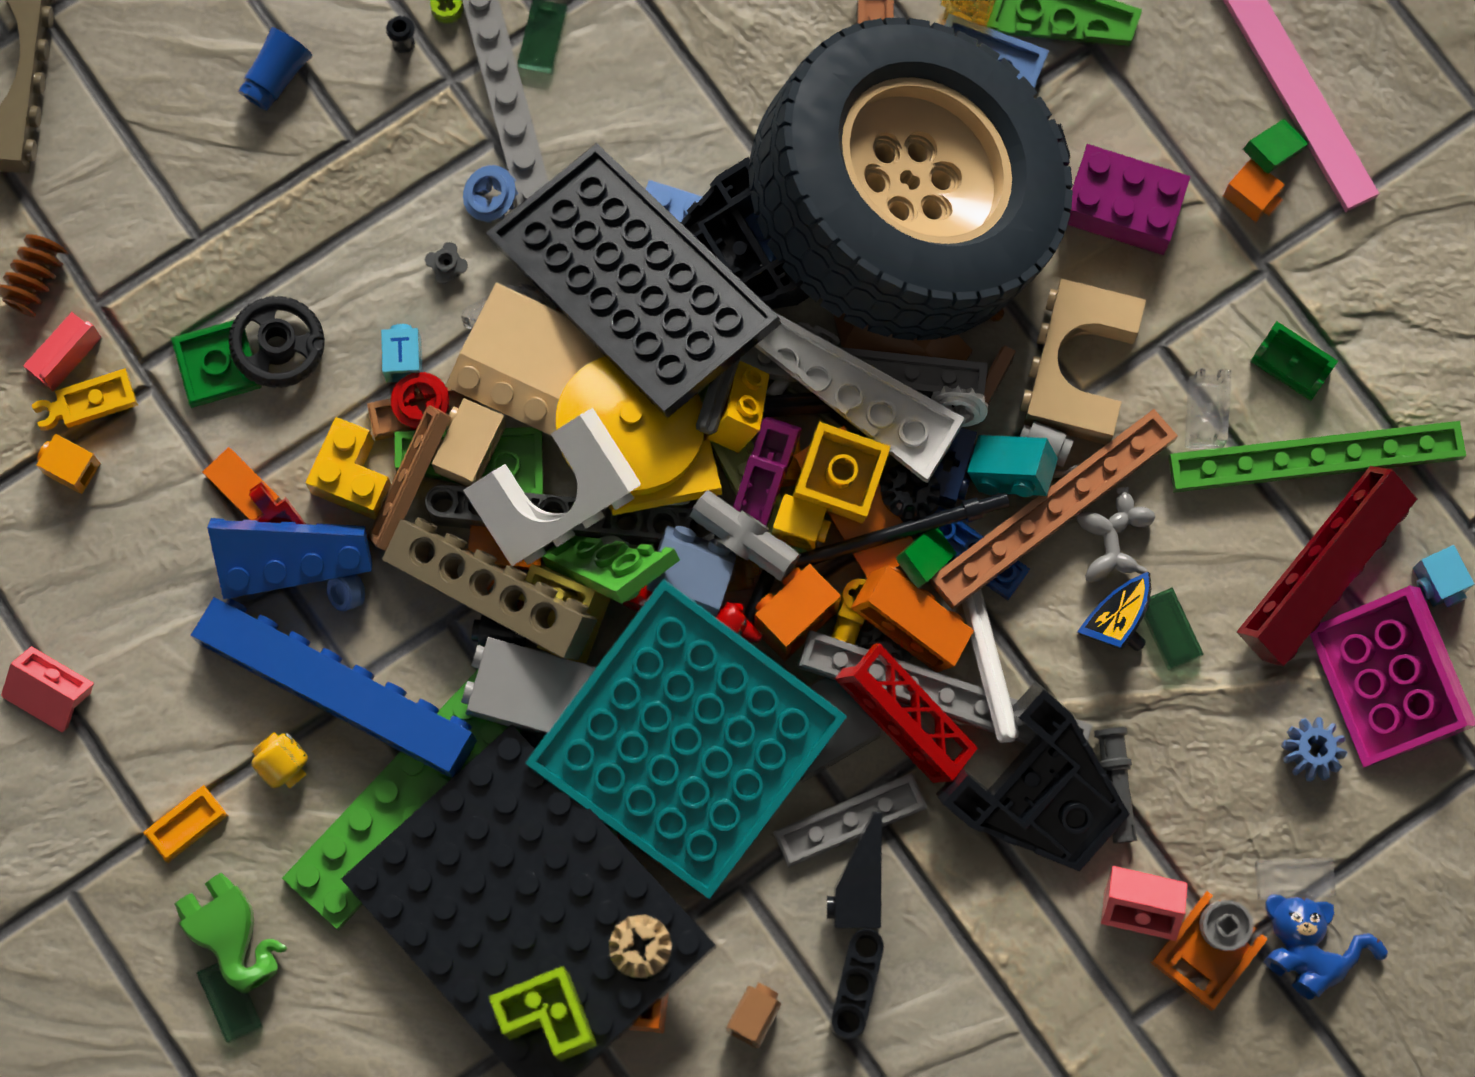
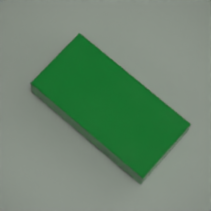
(1275, 146)
(926, 556)

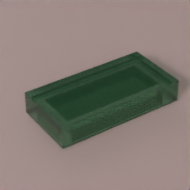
(542, 36)
(1171, 630)
(232, 1009)

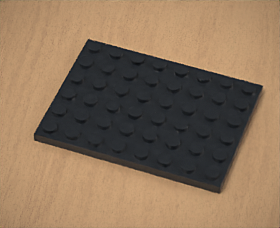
(511, 883)

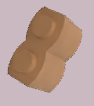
(754, 1015)

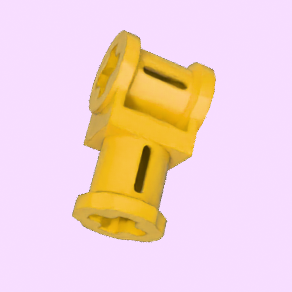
(848, 621)

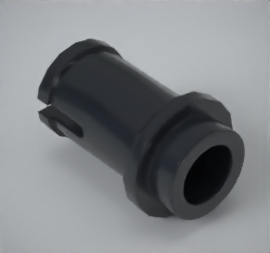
(401, 32)

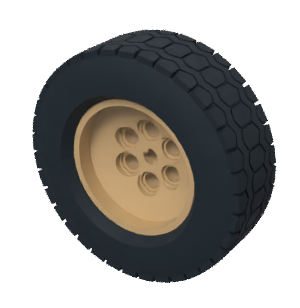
(910, 179)

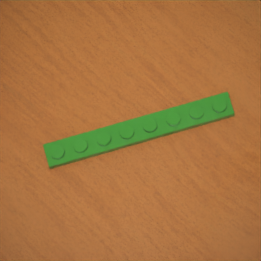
(1316, 456)

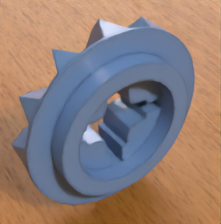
(481, 183)

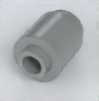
(1056, 438)

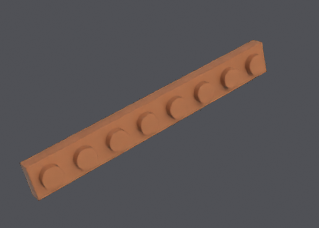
(1051, 512)

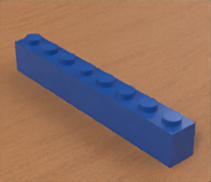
(335, 687)

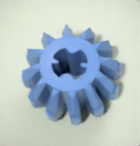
(1301, 745)

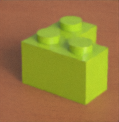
(549, 1003)

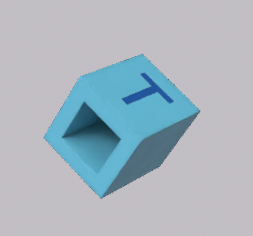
(401, 352)

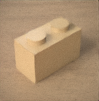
(468, 443)

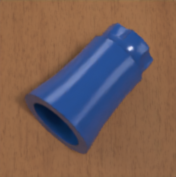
(273, 68)

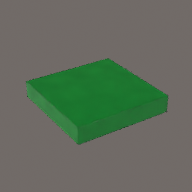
(208, 365)

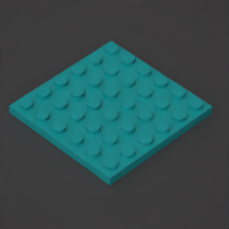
(686, 739)

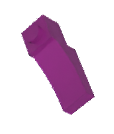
(767, 469)

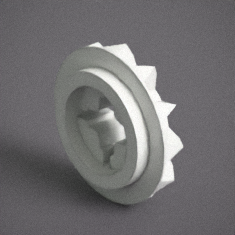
(965, 402)

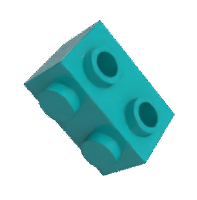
(1012, 465)

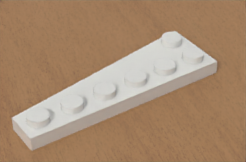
(866, 397)

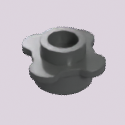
(445, 273)

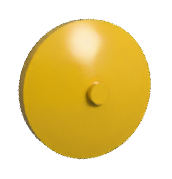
(653, 445)

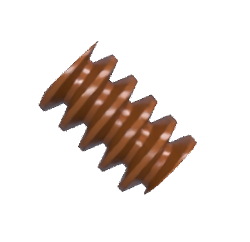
(30, 273)

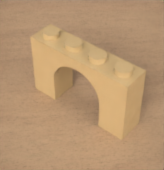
(1076, 312)

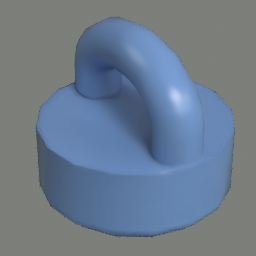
(346, 592)

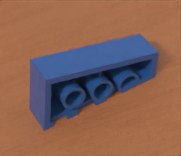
(275, 556)

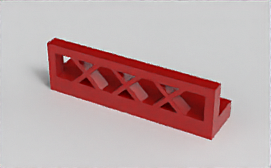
(898, 724)

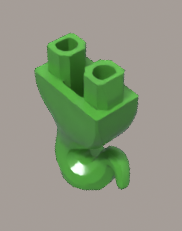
(226, 929)

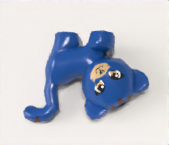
(1301, 927)

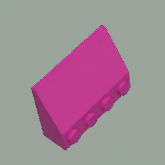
(1392, 676)

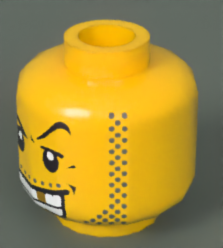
(279, 760)

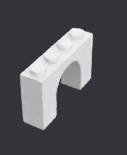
(601, 479)

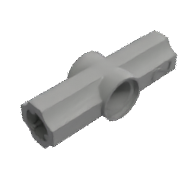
(744, 535)

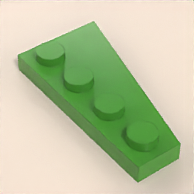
(1067, 20)
(611, 567)

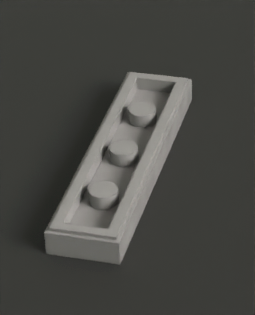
(847, 820)

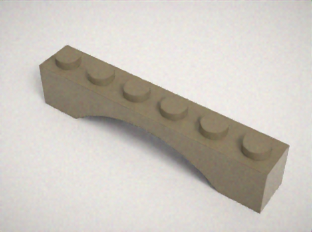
(20, 107)

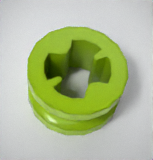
(448, 16)

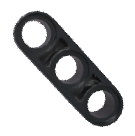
(866, 968)

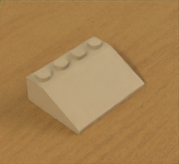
(520, 358)

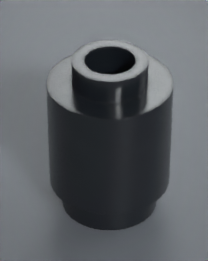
(489, 628)

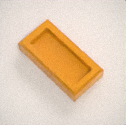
(185, 824)

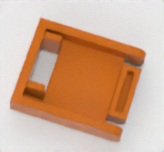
(1216, 965)

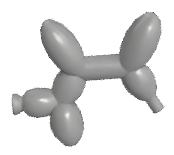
(1109, 528)

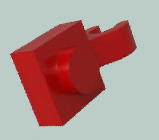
(272, 511)

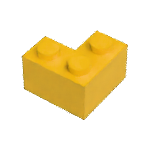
(340, 472)

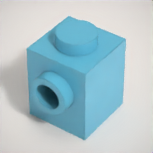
(1443, 577)

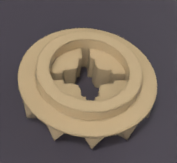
(656, 953)

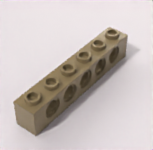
(409, 553)

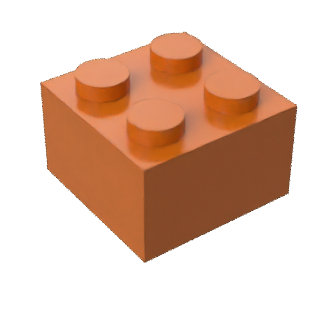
(800, 606)

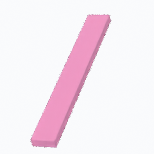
(1303, 102)

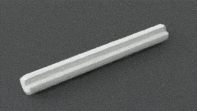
(990, 669)

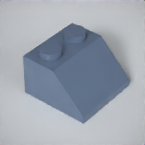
(702, 567)

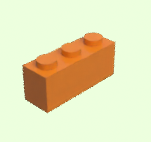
(912, 618)

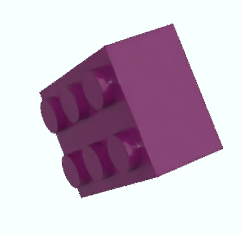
(1127, 199)

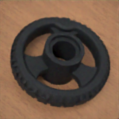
(263, 313)

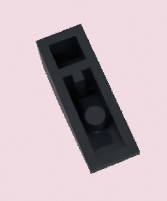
(858, 888)

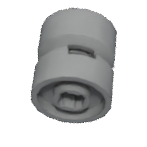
(1226, 925)

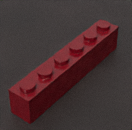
(1327, 565)

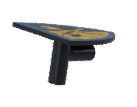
(1120, 614)

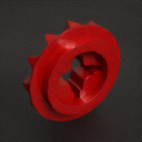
(405, 393)

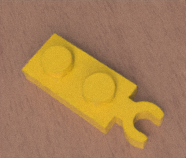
(88, 400)

